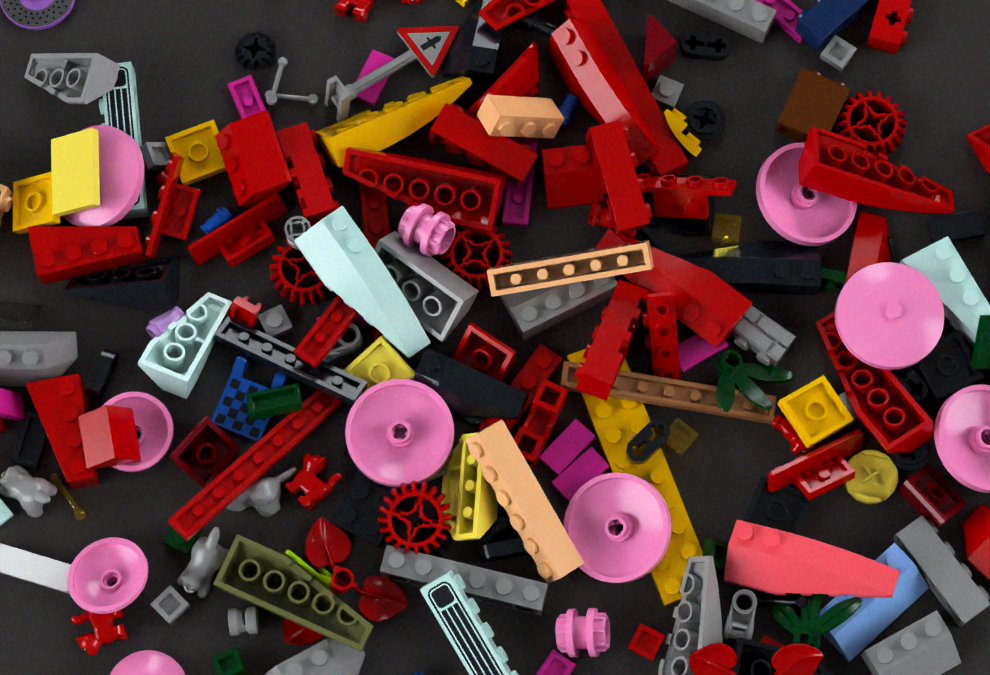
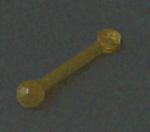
(79, 513)

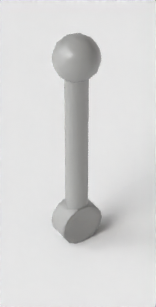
(272, 98)
(312, 99)

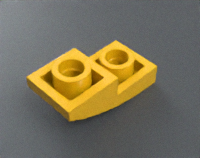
(676, 122)

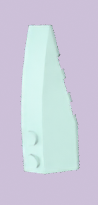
(360, 278)

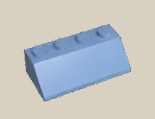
(877, 613)

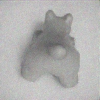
(29, 491)
(263, 494)
(205, 560)

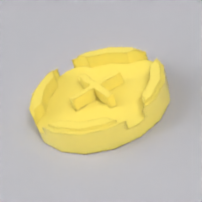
(874, 477)

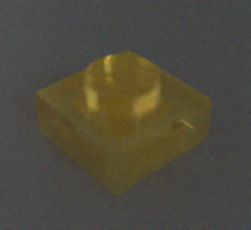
(726, 228)
(680, 437)

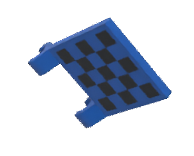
(233, 407)

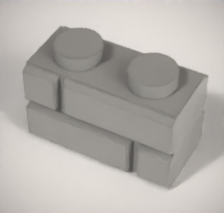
(763, 337)

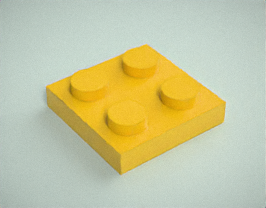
(199, 152)
(33, 203)
(815, 411)

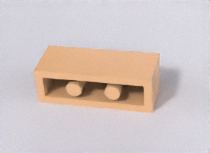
(520, 116)

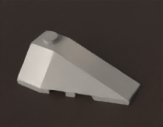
(73, 76)

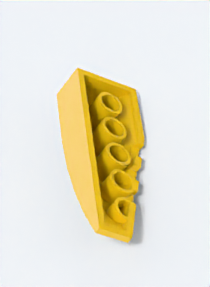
(386, 127)

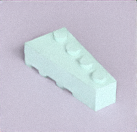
(957, 288)

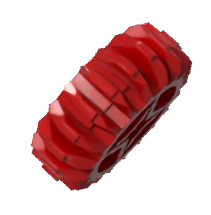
(888, 116)
(468, 264)
(298, 290)
(427, 521)

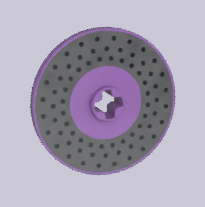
(36, 13)

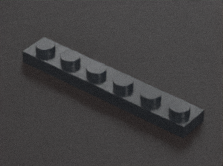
(282, 358)

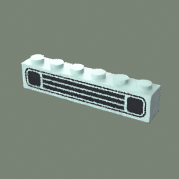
(122, 112)
(464, 627)

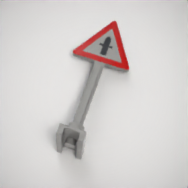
(426, 45)

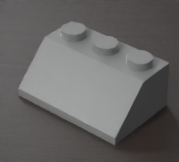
(915, 650)

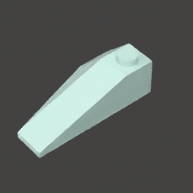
(181, 352)

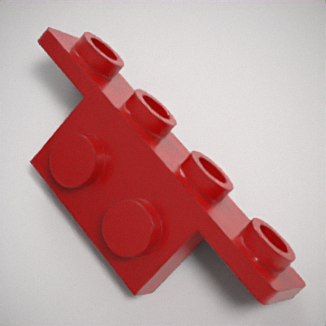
(685, 196)
(175, 210)
(242, 235)
(662, 334)
(819, 469)

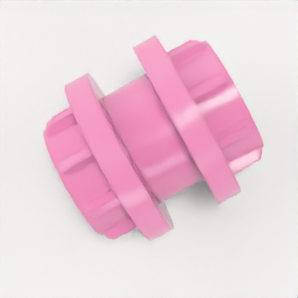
(429, 231)
(583, 632)

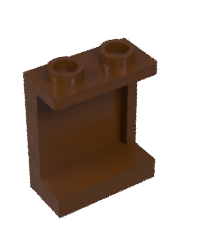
(811, 103)

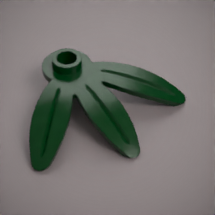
(740, 374)
(809, 623)

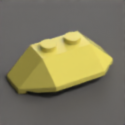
(469, 494)

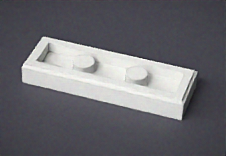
(34, 568)

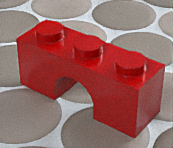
(541, 420)

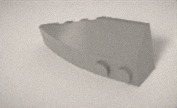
(697, 616)

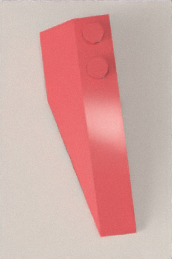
(793, 563)

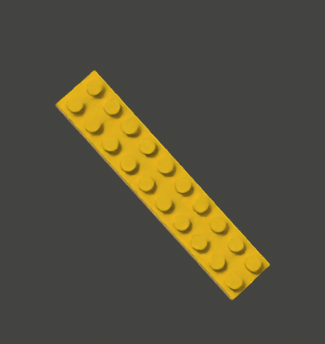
(616, 425)

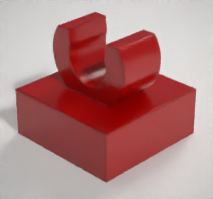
(245, 311)

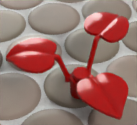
(379, 597)
(789, 660)

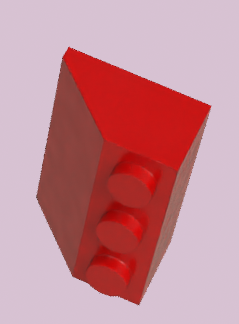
(253, 159)
(571, 177)

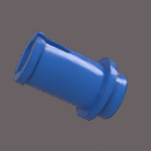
(567, 108)
(220, 218)

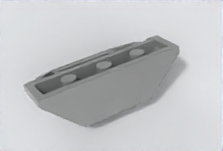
(35, 355)
(322, 659)

